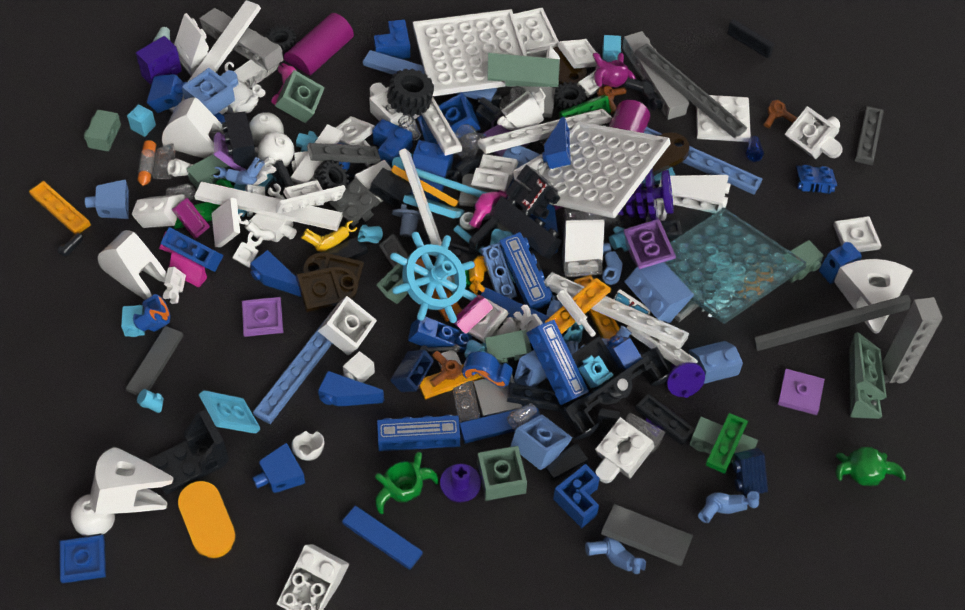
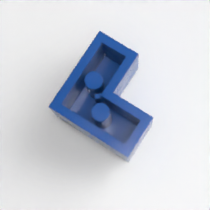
(396, 42)
(391, 140)
(575, 497)

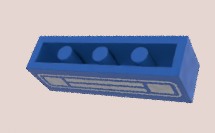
(525, 272)
(557, 362)
(418, 433)

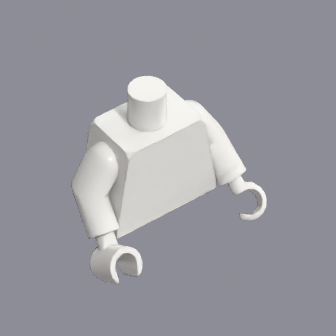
(244, 97)
(524, 111)
(267, 226)

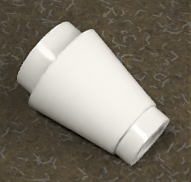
(178, 167)

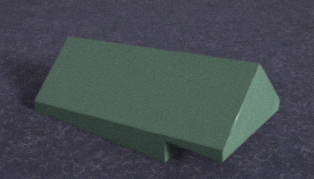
(523, 70)
(865, 378)

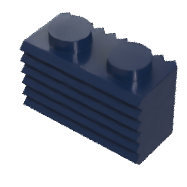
(412, 370)
(750, 471)

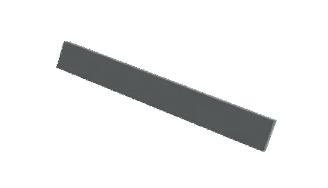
(691, 91)
(832, 322)

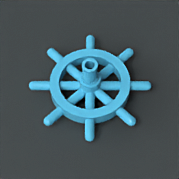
(433, 277)

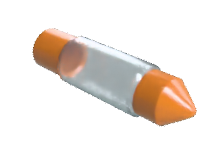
(146, 162)

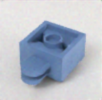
(212, 90)

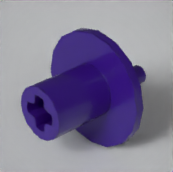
(685, 379)
(460, 482)

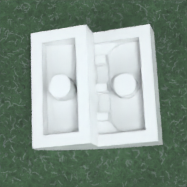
(494, 172)

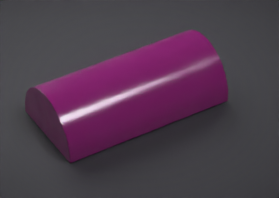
(320, 44)
(630, 116)

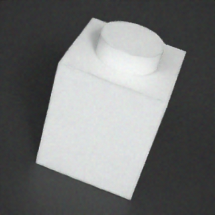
(359, 368)

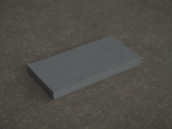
(647, 534)

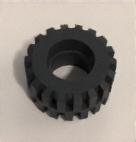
(410, 92)

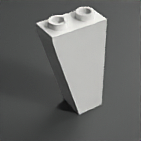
(700, 191)

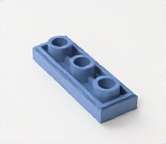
(495, 261)

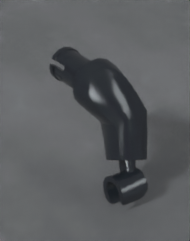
(646, 93)
(464, 167)

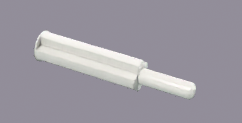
(574, 310)

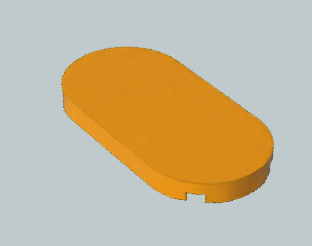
(206, 519)

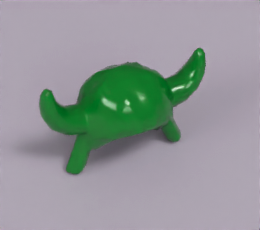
(867, 466)
(403, 481)

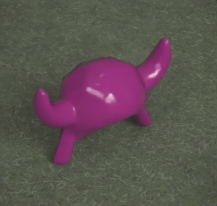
(611, 73)

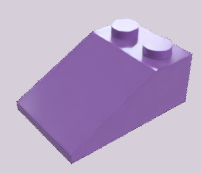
(648, 244)

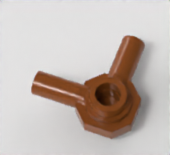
(611, 93)
(777, 110)
(450, 369)

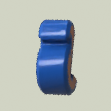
(155, 314)
(488, 367)

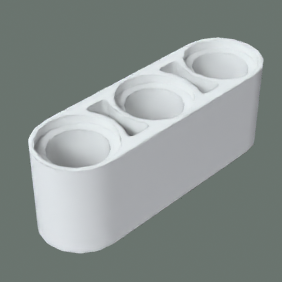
(251, 73)

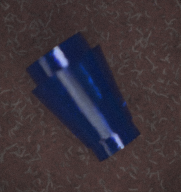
(754, 149)

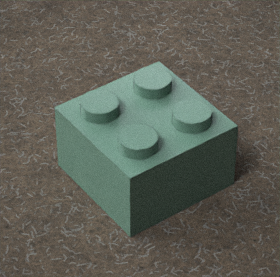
(299, 96)
(501, 473)

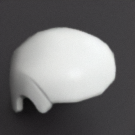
(307, 445)

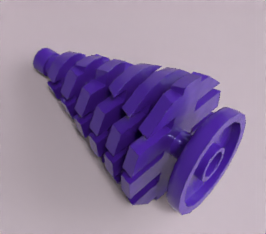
(651, 194)

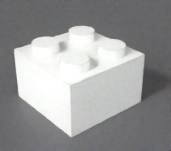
(347, 325)

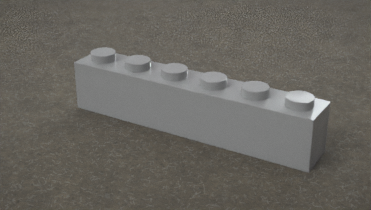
(250, 45)
(674, 102)
(912, 339)

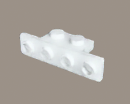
(306, 195)

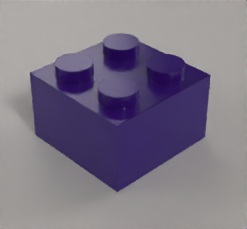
(158, 59)

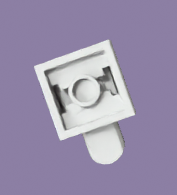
(380, 107)
(814, 135)
(622, 451)

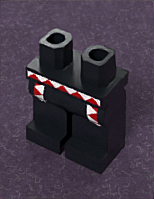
(538, 197)

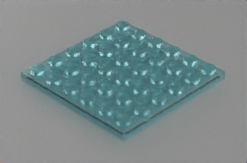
(730, 264)

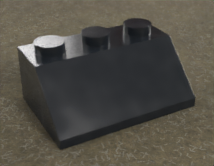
(239, 138)

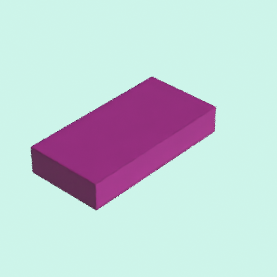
(190, 218)

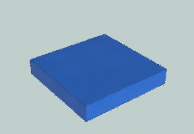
(82, 559)

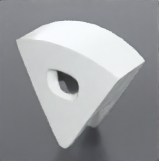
(192, 129)
(126, 259)
(870, 283)
(123, 484)

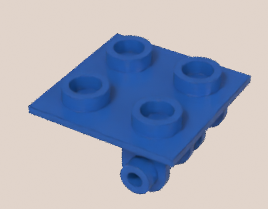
(812, 175)

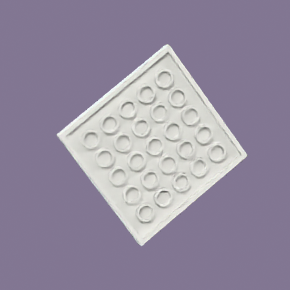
(458, 48)
(604, 167)

